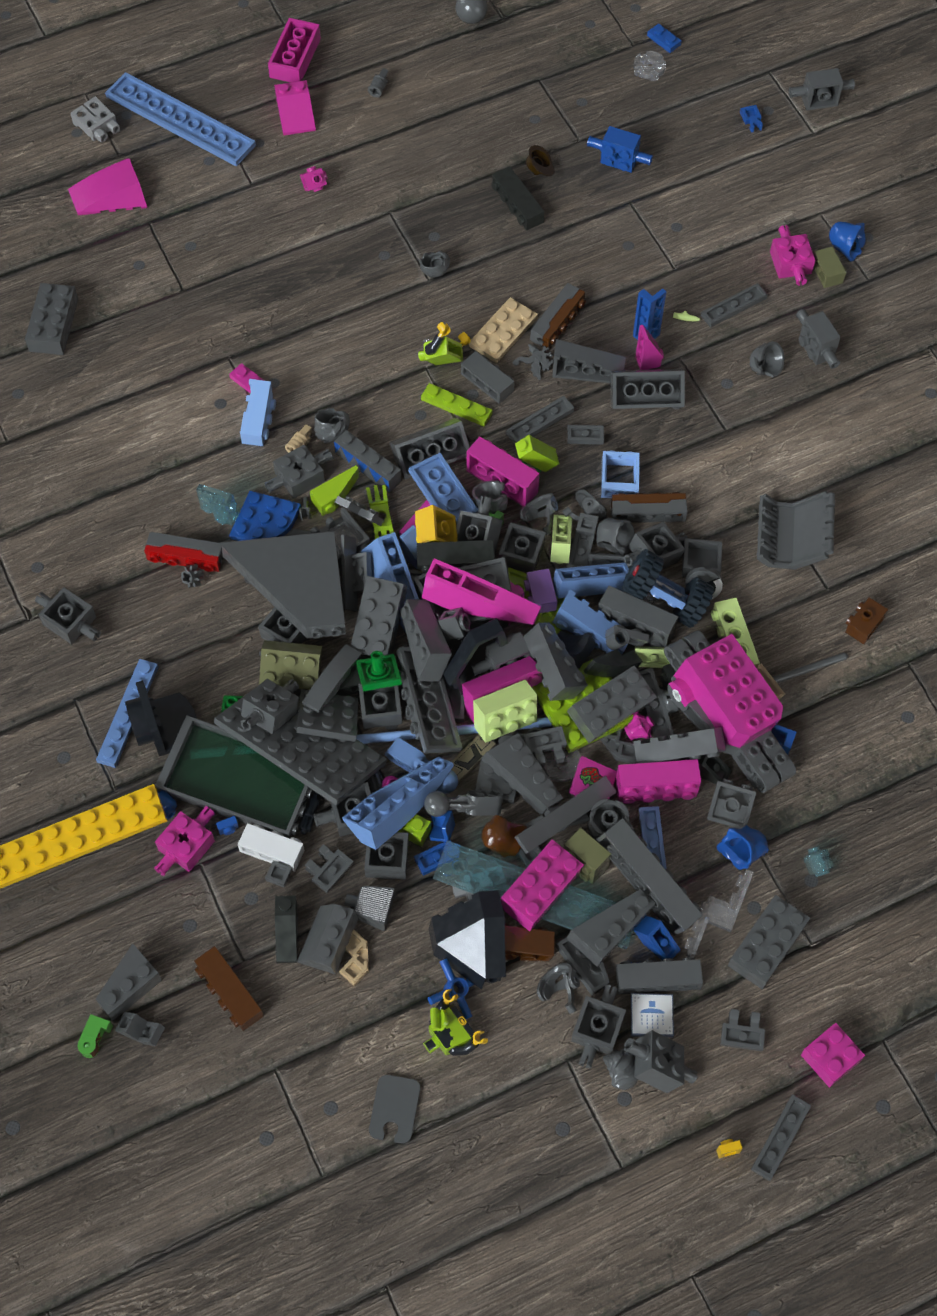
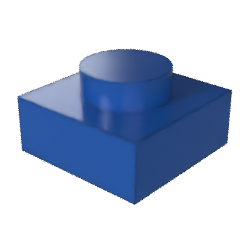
(227, 826)

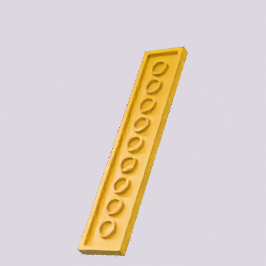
(80, 835)

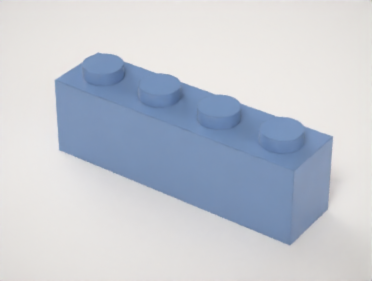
(589, 579)

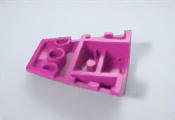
(108, 190)

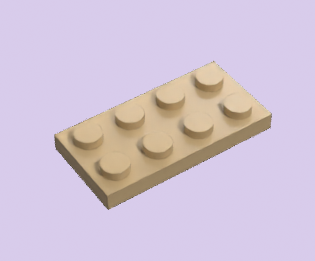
(503, 330)

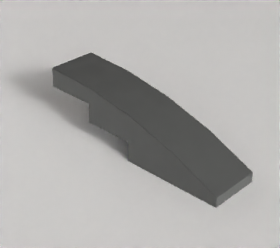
(331, 678)

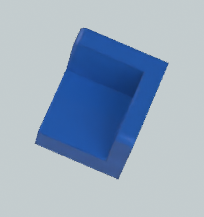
(784, 737)
(442, 827)

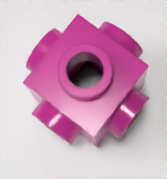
(308, 179)

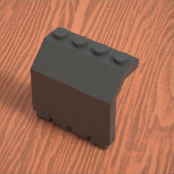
(796, 532)

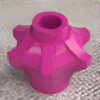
(639, 727)

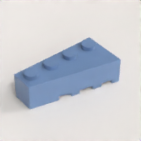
(580, 619)

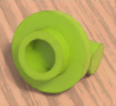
(439, 1019)

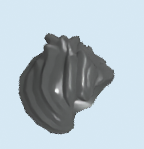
(330, 424)
(621, 1069)

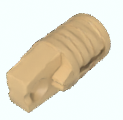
(300, 438)

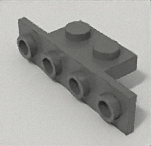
(354, 572)

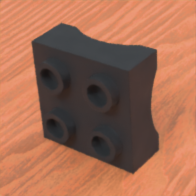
(578, 646)

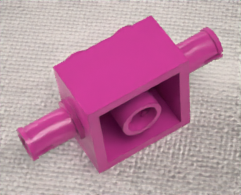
(792, 256)
(174, 837)

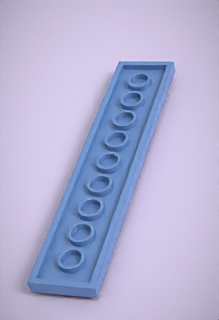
(181, 119)

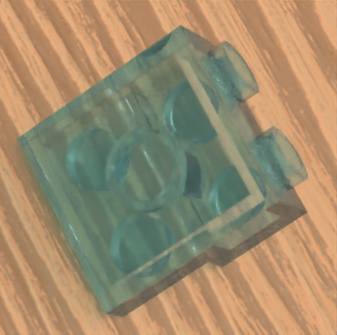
(219, 503)

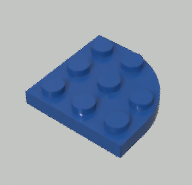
(264, 517)

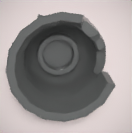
(767, 359)
(492, 490)

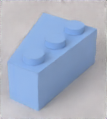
(258, 413)

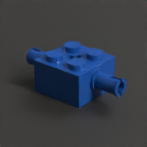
(620, 149)

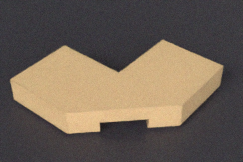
(358, 965)

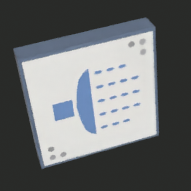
(652, 1013)

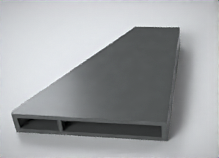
(296, 577)

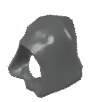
(615, 535)

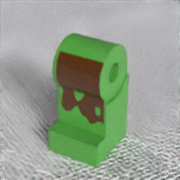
(92, 1034)

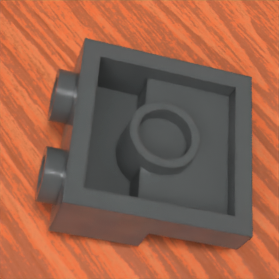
(731, 804)

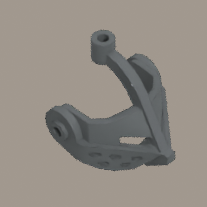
(588, 504)
(530, 510)
(548, 986)

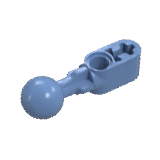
(411, 758)

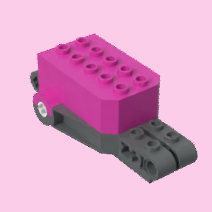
(725, 690)

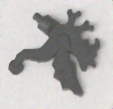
(538, 357)

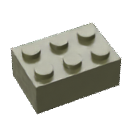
(290, 661)

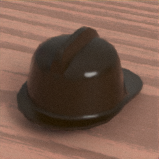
(539, 161)

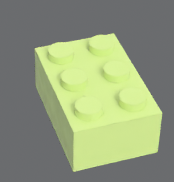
(505, 711)

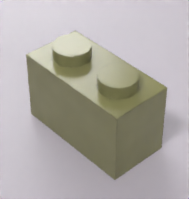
(829, 267)

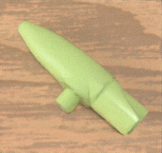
(685, 316)

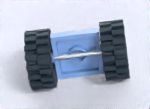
(687, 602)

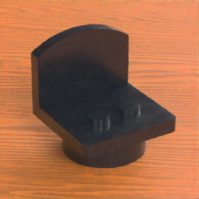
(158, 718)

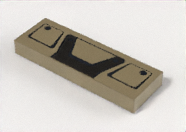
(470, 757)

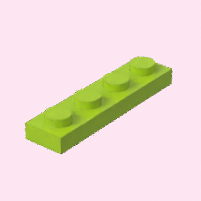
(456, 404)

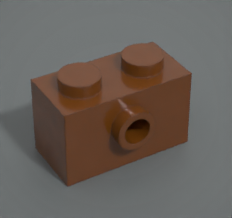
(866, 620)

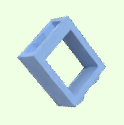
(627, 459)

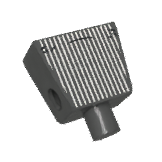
(372, 905)

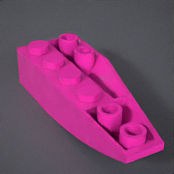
(475, 596)

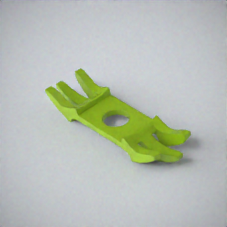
(380, 506)

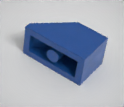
(656, 938)

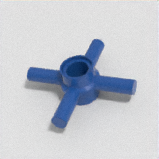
(463, 987)

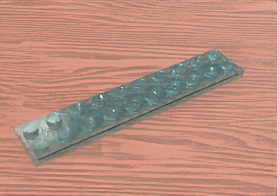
(481, 872)

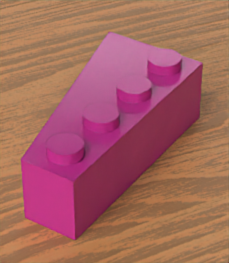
(499, 679)

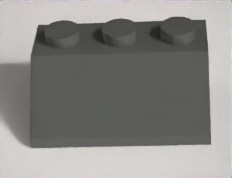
(328, 938)

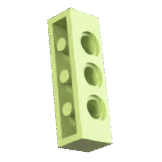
(731, 611)

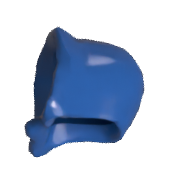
(843, 236)
(743, 846)

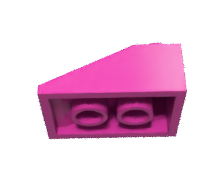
(294, 107)

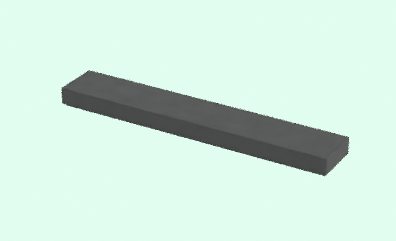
(564, 815)

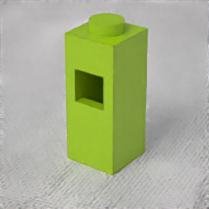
(537, 453)

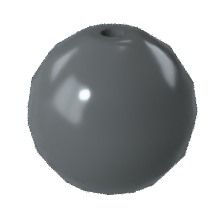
(471, 10)

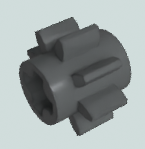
(192, 575)

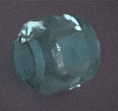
(818, 861)

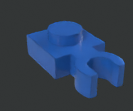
(751, 116)

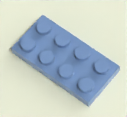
(442, 486)

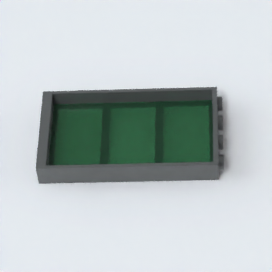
(231, 779)

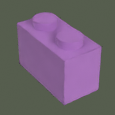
(541, 590)

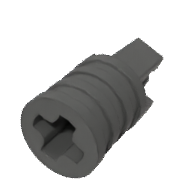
(378, 83)

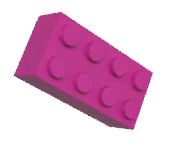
(294, 50)
(495, 464)
(658, 781)
(541, 885)

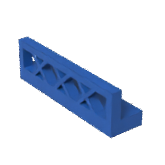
(649, 312)

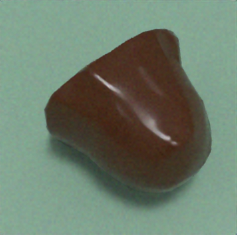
(500, 836)

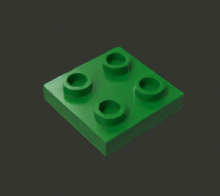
(378, 671)

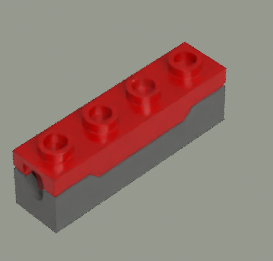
(183, 551)

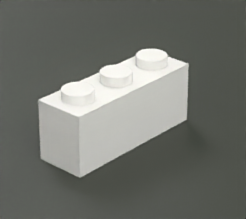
(271, 846)

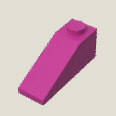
(647, 351)

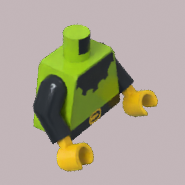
(443, 349)
(458, 1036)

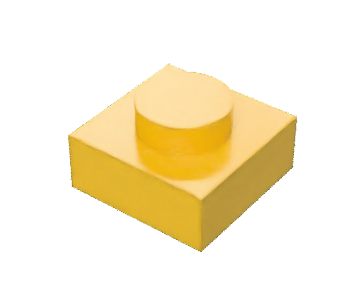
(728, 1148)

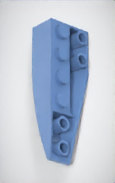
(390, 564)
(395, 804)

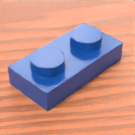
(664, 38)
(429, 859)

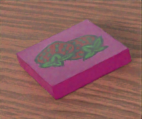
(588, 773)

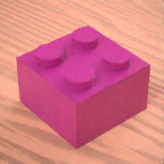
(832, 1055)

